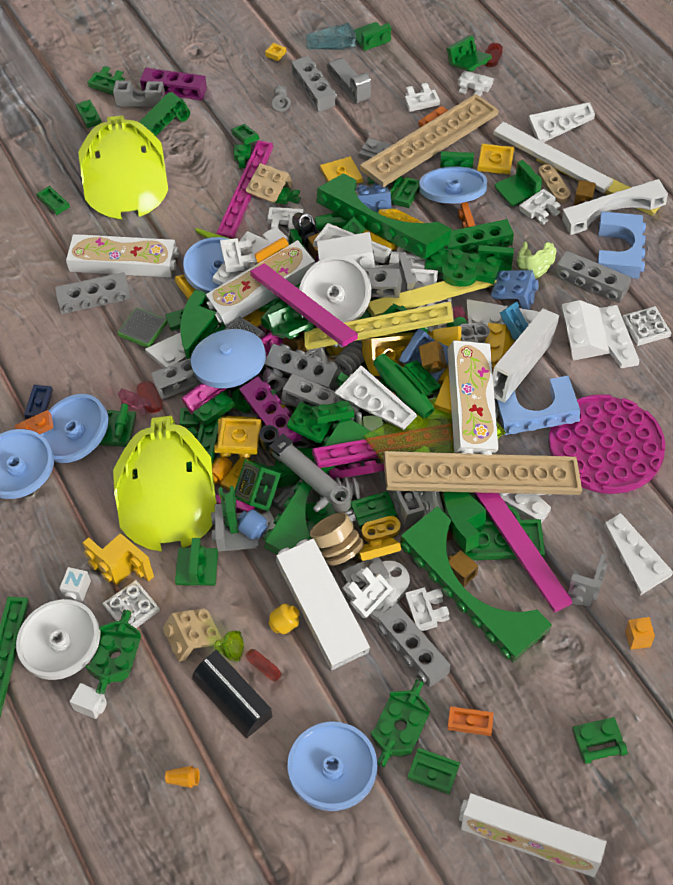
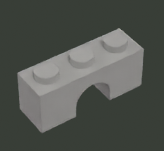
(127, 96)

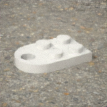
(399, 584)

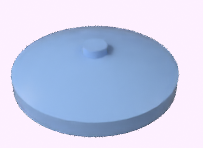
(453, 185)
(202, 263)
(228, 358)
(77, 427)
(24, 463)
(332, 766)

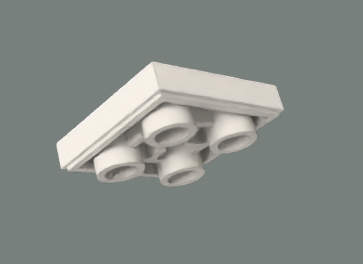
(646, 326)
(135, 600)

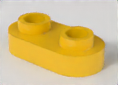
(380, 530)

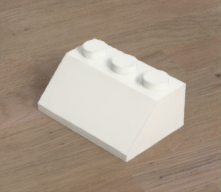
(356, 247)
(584, 330)

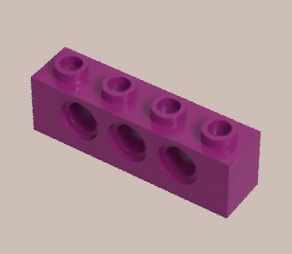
(182, 84)
(253, 392)

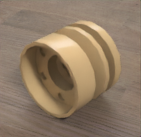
(336, 538)

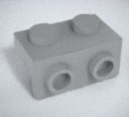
(375, 565)

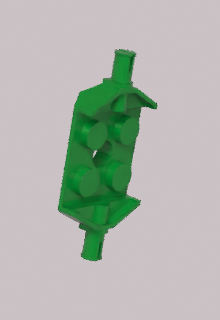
(114, 637)
(404, 707)

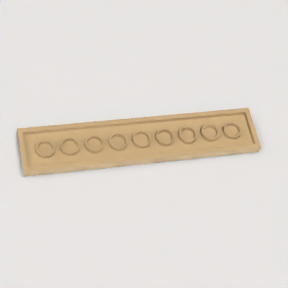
(428, 140)
(481, 473)

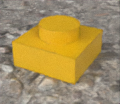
(275, 52)

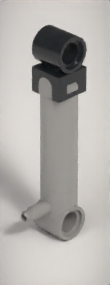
(282, 450)

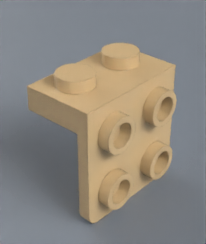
(268, 183)
(190, 631)

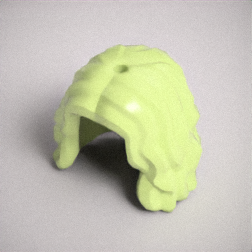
(539, 262)

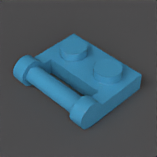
(514, 320)

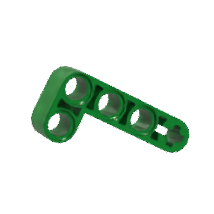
(164, 112)

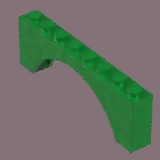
(416, 238)
(291, 525)
(506, 629)

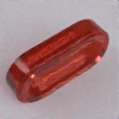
(496, 51)
(148, 390)
(263, 665)

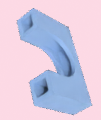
(631, 229)
(562, 411)

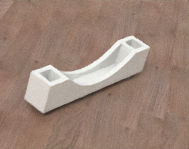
(645, 196)

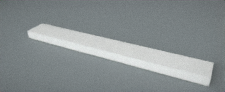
(552, 156)

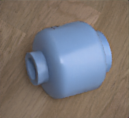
(252, 524)

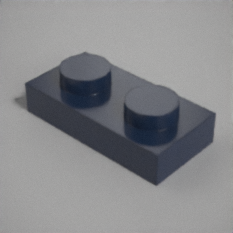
(38, 400)

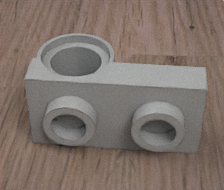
(277, 375)

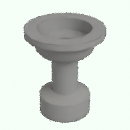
(281, 101)

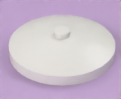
(339, 287)
(58, 639)

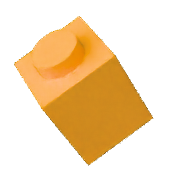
(639, 633)

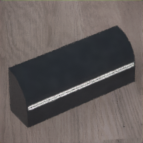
(231, 694)

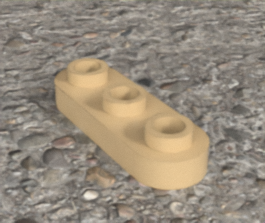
(554, 183)

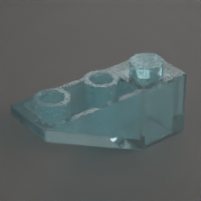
(332, 38)

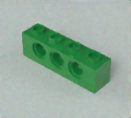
(489, 234)

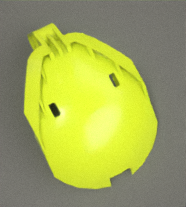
(122, 175)
(165, 499)

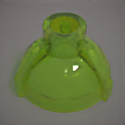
(231, 645)

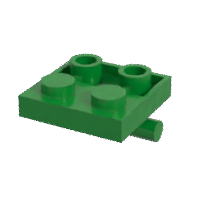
(119, 427)

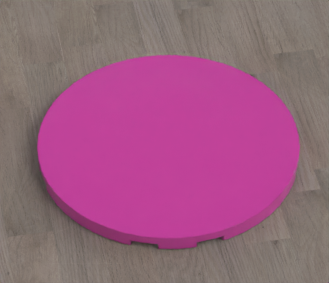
(614, 444)

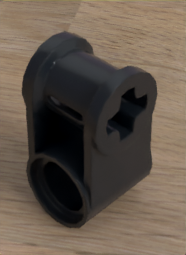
(306, 229)

